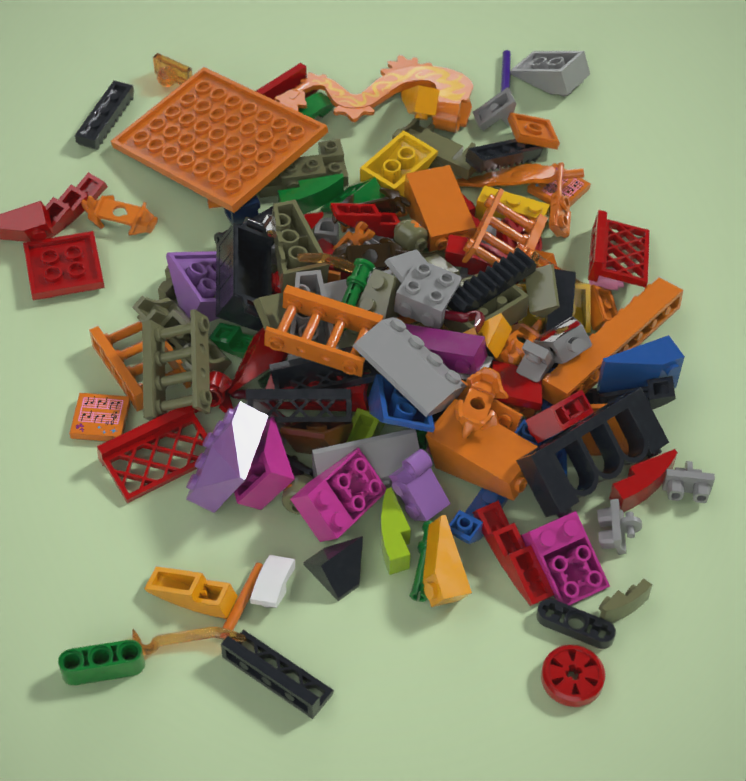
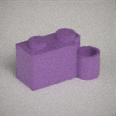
(419, 487)

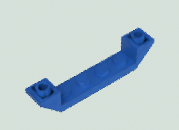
(464, 524)

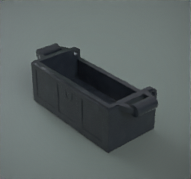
(243, 272)

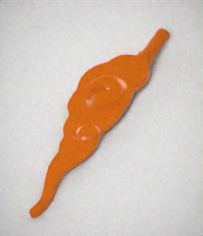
(520, 175)

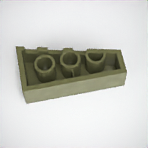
(292, 237)
(378, 298)

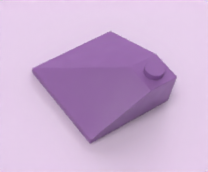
(194, 281)

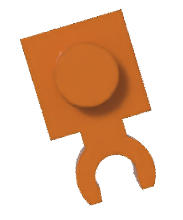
(358, 237)

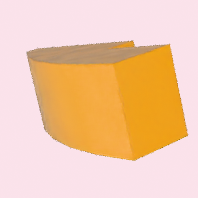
(192, 591)

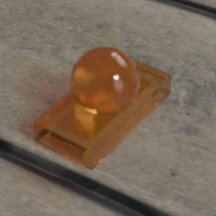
(170, 71)

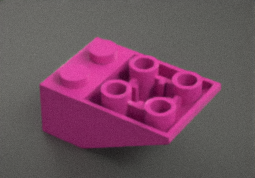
(268, 471)
(339, 496)
(567, 559)

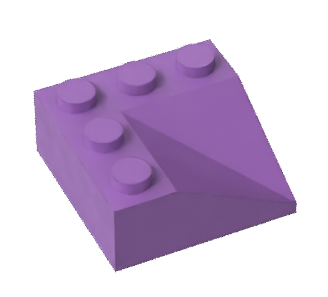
(226, 457)

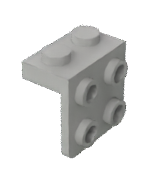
(426, 293)

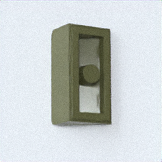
(542, 291)

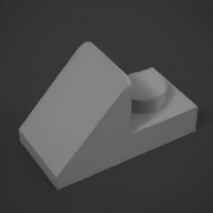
(495, 109)
(535, 362)

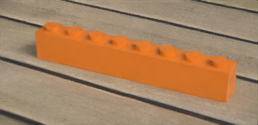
(619, 334)

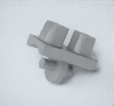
(688, 481)
(614, 517)

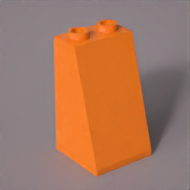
(438, 205)
(483, 458)

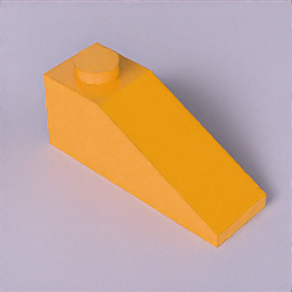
(421, 101)
(443, 569)

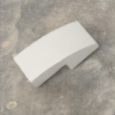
(271, 581)

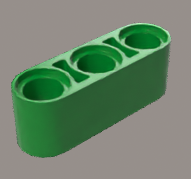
(88, 656)

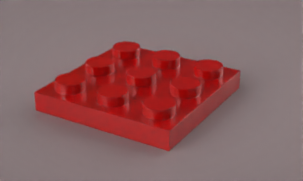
(63, 265)

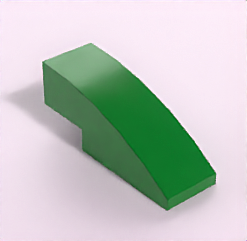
(313, 192)

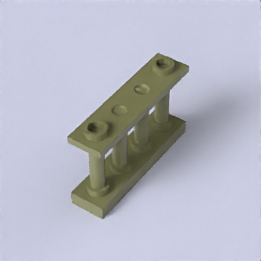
(156, 358)

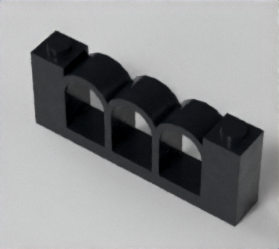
(546, 474)

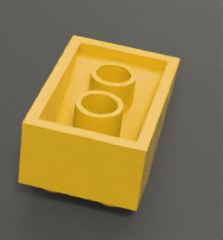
(397, 158)

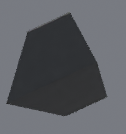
(338, 567)

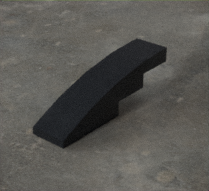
(566, 288)

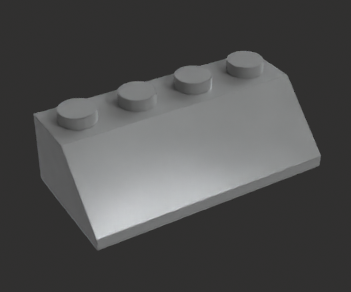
(410, 366)
(382, 452)

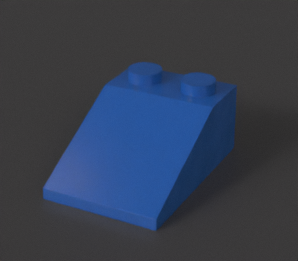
(639, 364)
(393, 408)

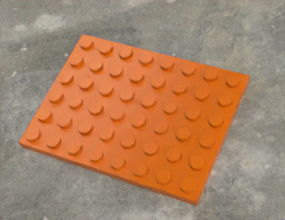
(219, 138)

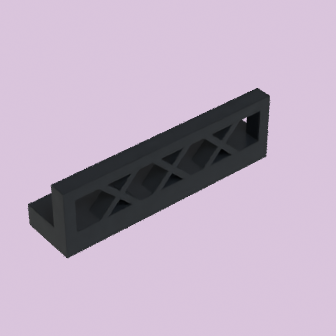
(301, 372)
(305, 396)
(276, 678)

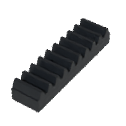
(104, 115)
(501, 154)
(492, 281)

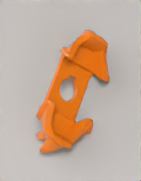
(137, 217)
(512, 350)
(484, 386)

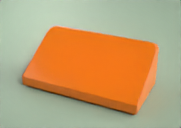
(602, 306)

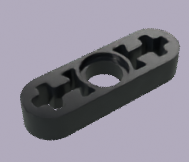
(592, 638)

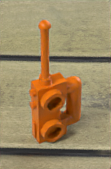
(559, 209)

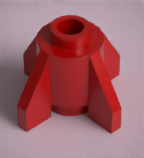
(218, 387)

